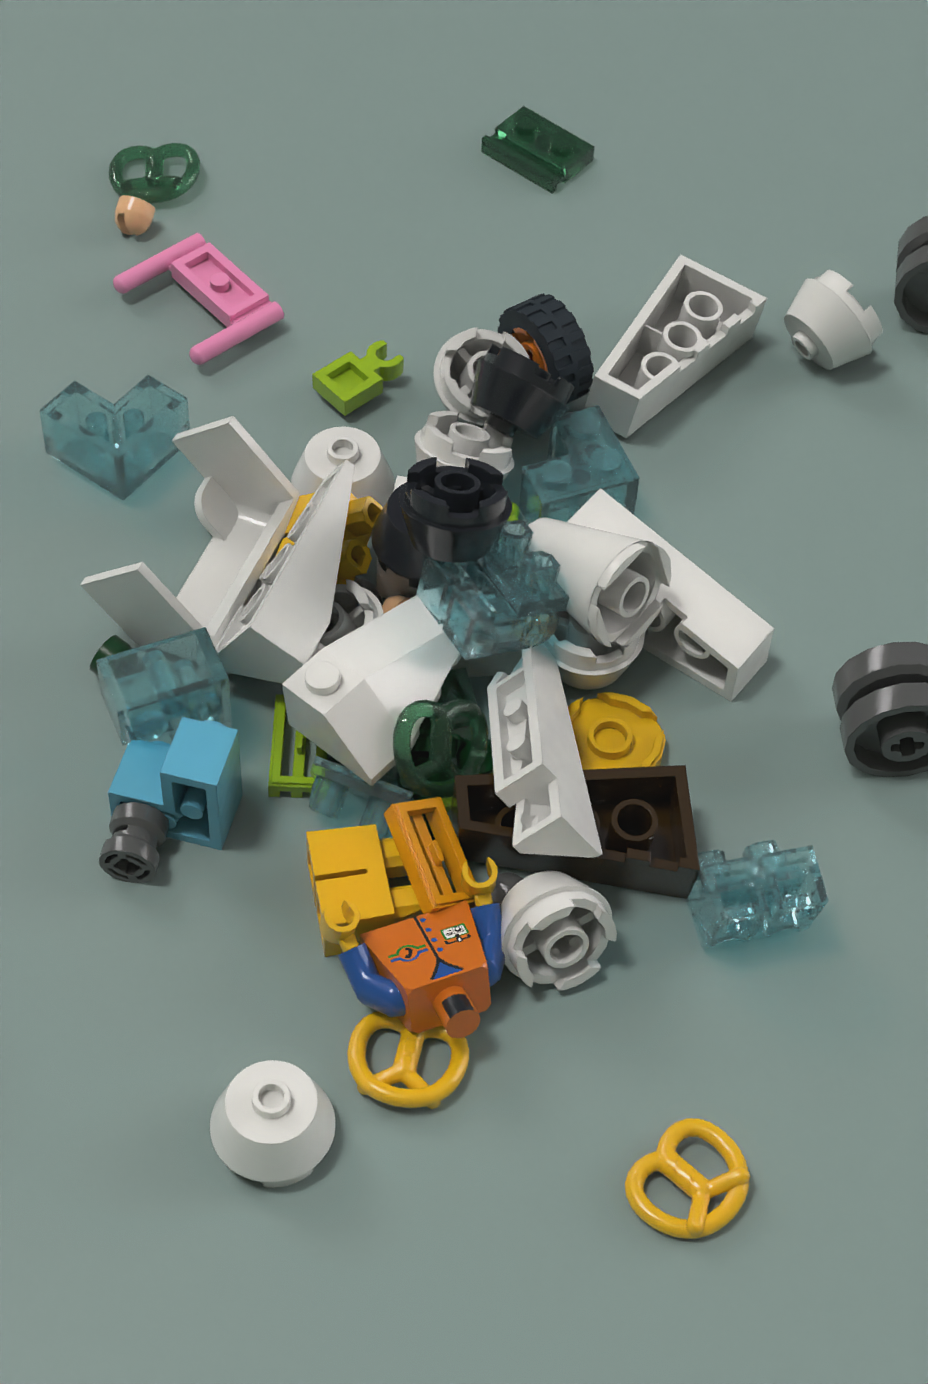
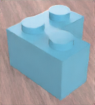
(189, 781)

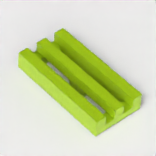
(297, 782)

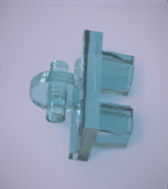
(335, 782)

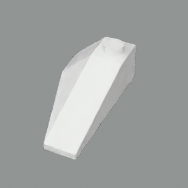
(291, 613)
(362, 682)

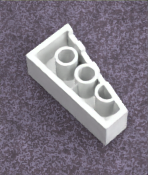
(673, 342)
(700, 622)

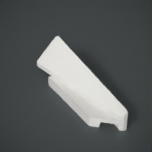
(539, 760)

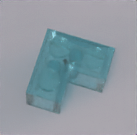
(118, 441)
(578, 463)
(161, 683)

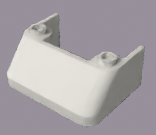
(244, 508)

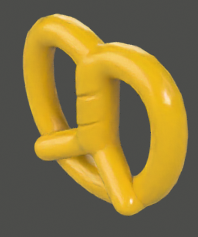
(405, 1065)
(690, 1181)

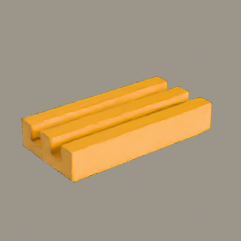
(425, 857)

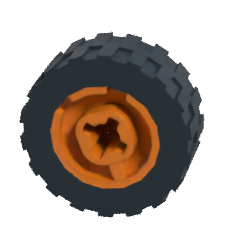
(551, 340)

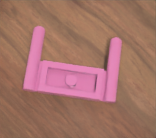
(216, 285)

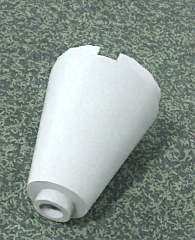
(607, 577)

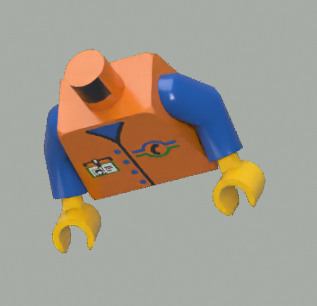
(430, 965)

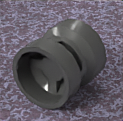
(132, 849)

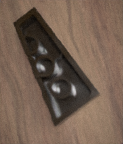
(639, 819)

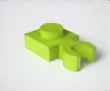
(355, 381)

